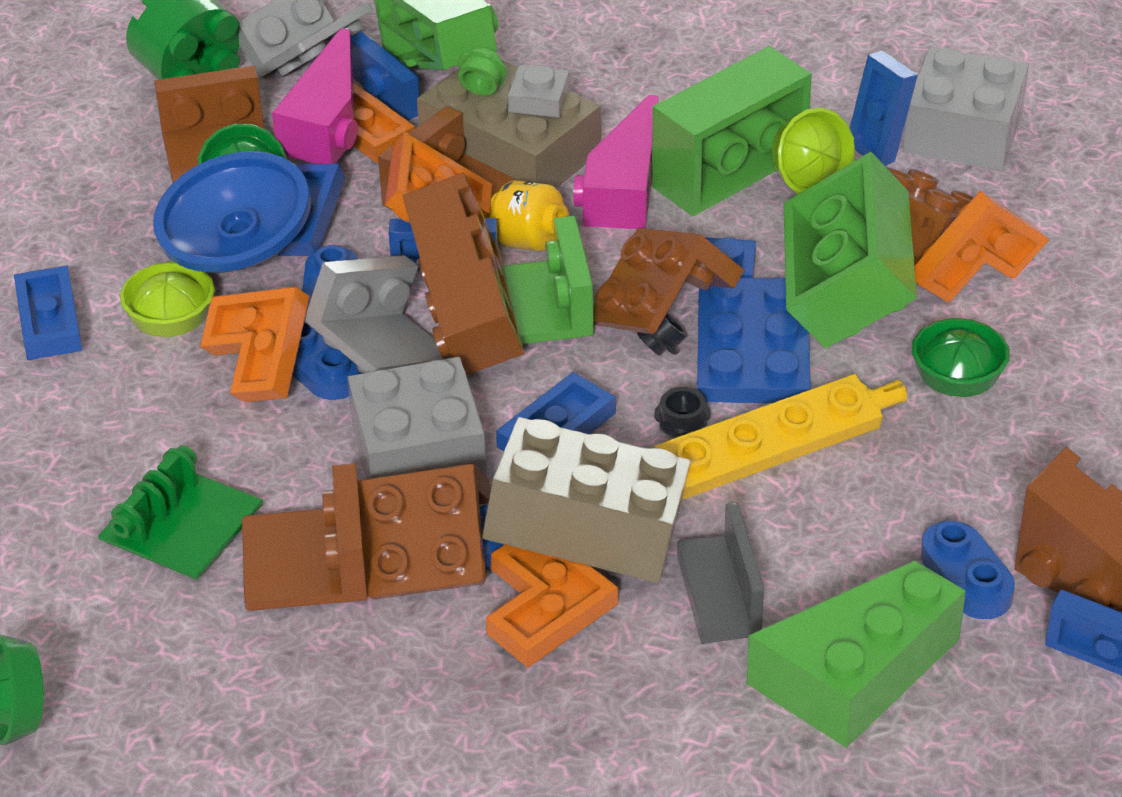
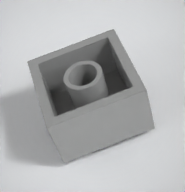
(965, 108)
(416, 419)

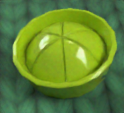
(812, 148)
(167, 299)

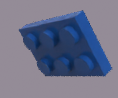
(750, 344)

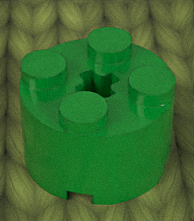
(184, 38)

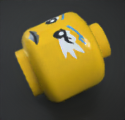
(526, 214)

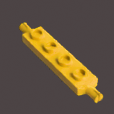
(782, 431)

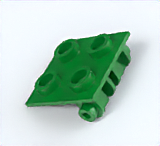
(179, 516)

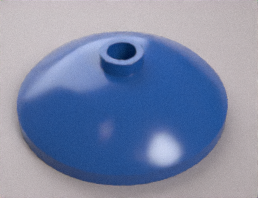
(232, 212)

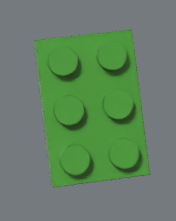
(724, 128)
(848, 251)

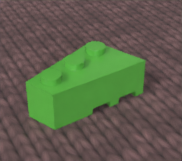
(435, 30)
(857, 650)

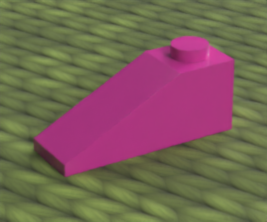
(318, 112)
(619, 174)

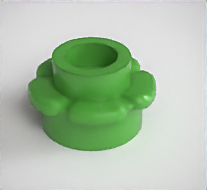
(481, 71)

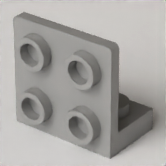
(292, 33)
(361, 310)

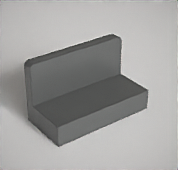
(723, 581)

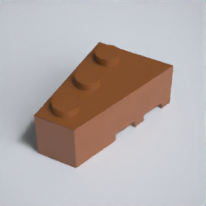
(463, 275)
(1072, 533)

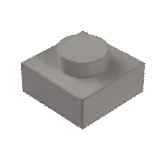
(538, 91)

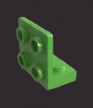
(554, 295)

